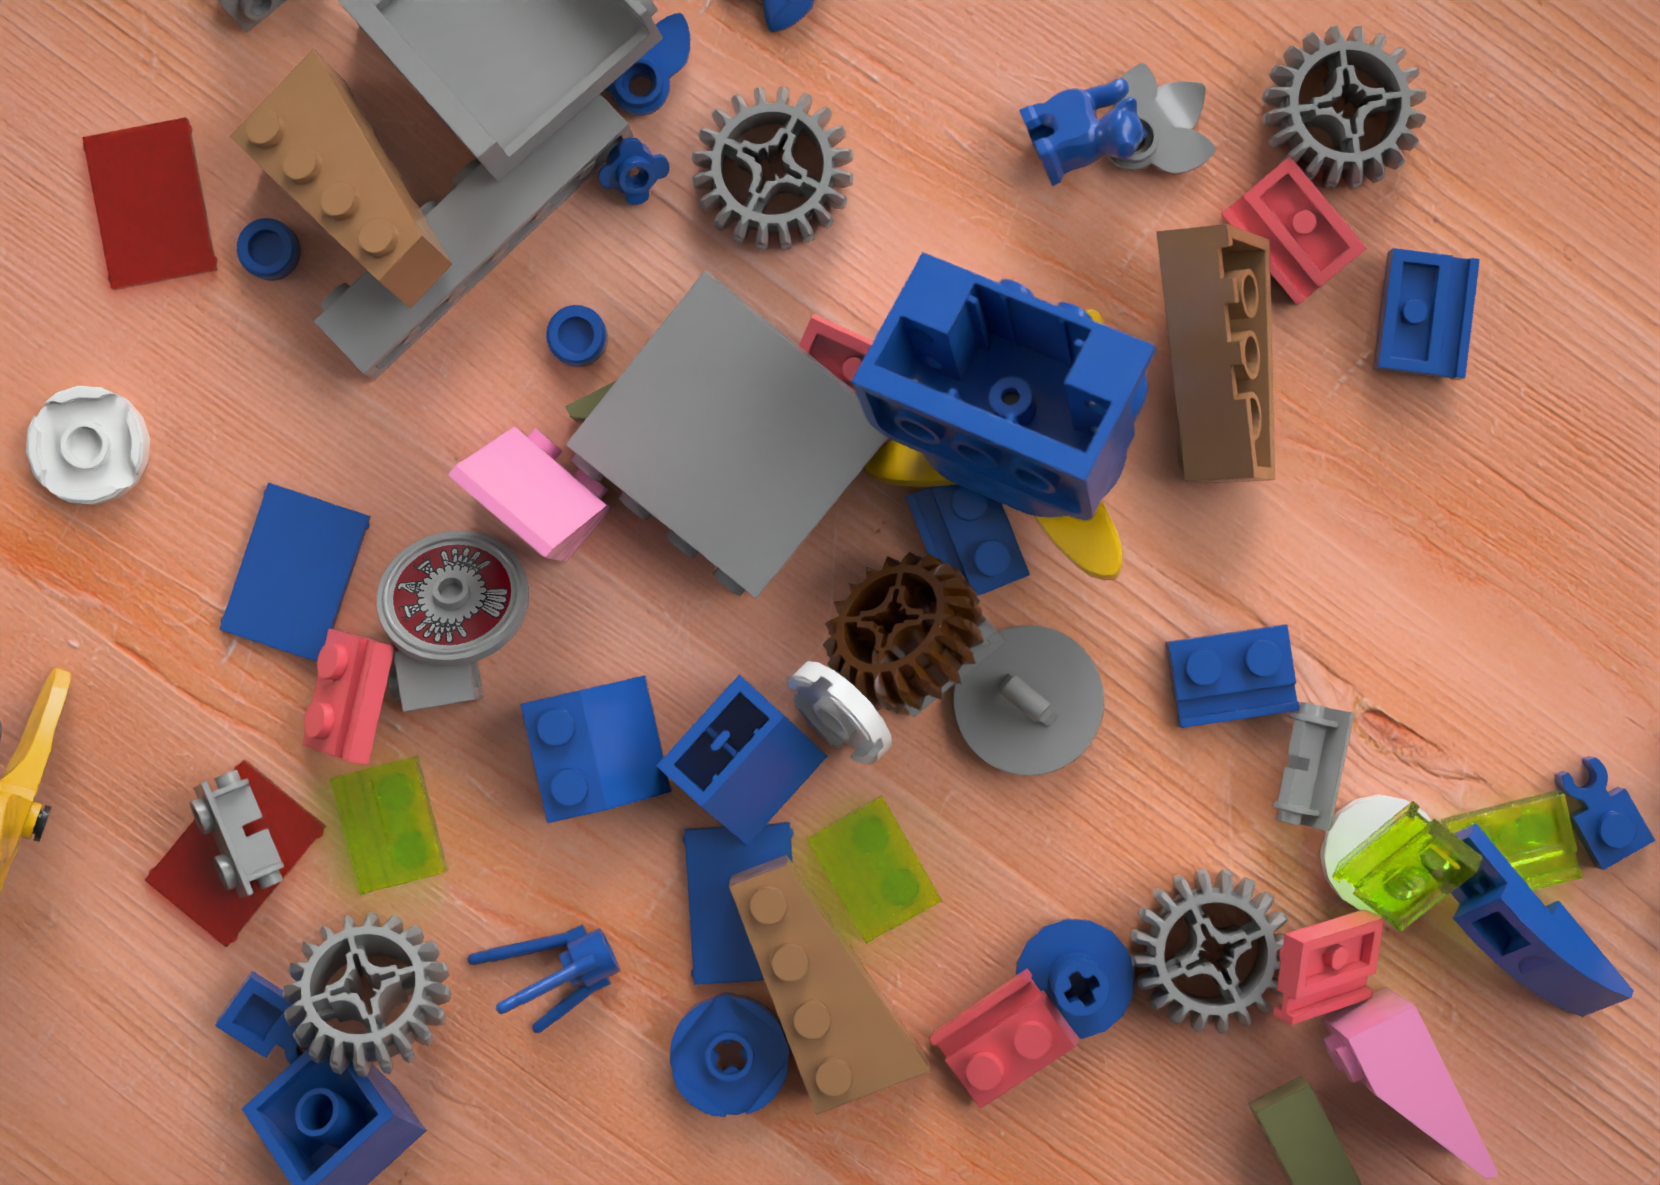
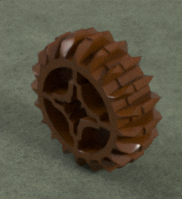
(913, 646)

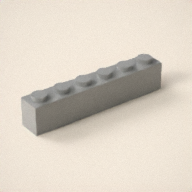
(477, 230)

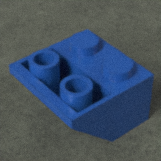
(742, 760)

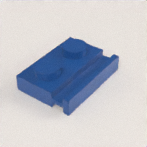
(1426, 314)
(969, 535)
(1232, 675)

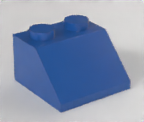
(595, 748)
(332, 1124)

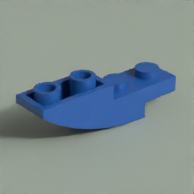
(1530, 940)

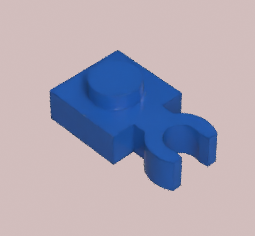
(1607, 820)
(258, 1018)

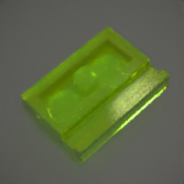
(389, 825)
(1531, 835)
(1407, 866)
(874, 869)

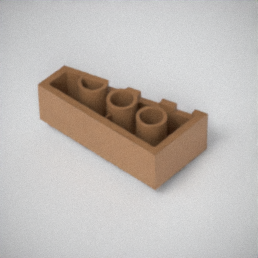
(334, 167)
(1220, 351)

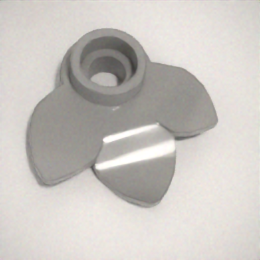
(1169, 119)

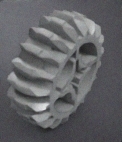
(1342, 81)
(750, 156)
(1186, 959)
(343, 998)

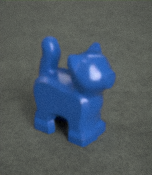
(1072, 136)

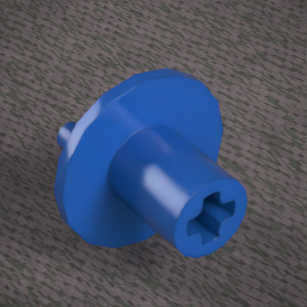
(1082, 973)

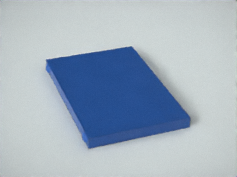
(294, 572)
(717, 933)

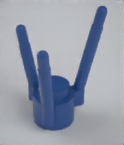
(586, 961)

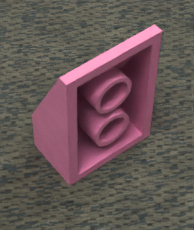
(534, 492)
(1395, 1058)

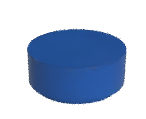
(268, 249)
(577, 335)

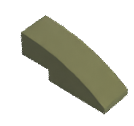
(1302, 1136)

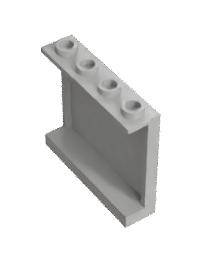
(508, 68)
(727, 436)

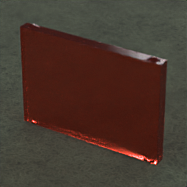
(149, 203)
(188, 870)

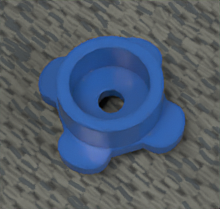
(628, 155)

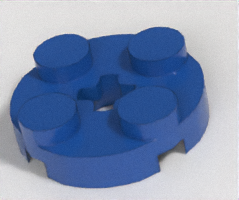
(735, 1089)

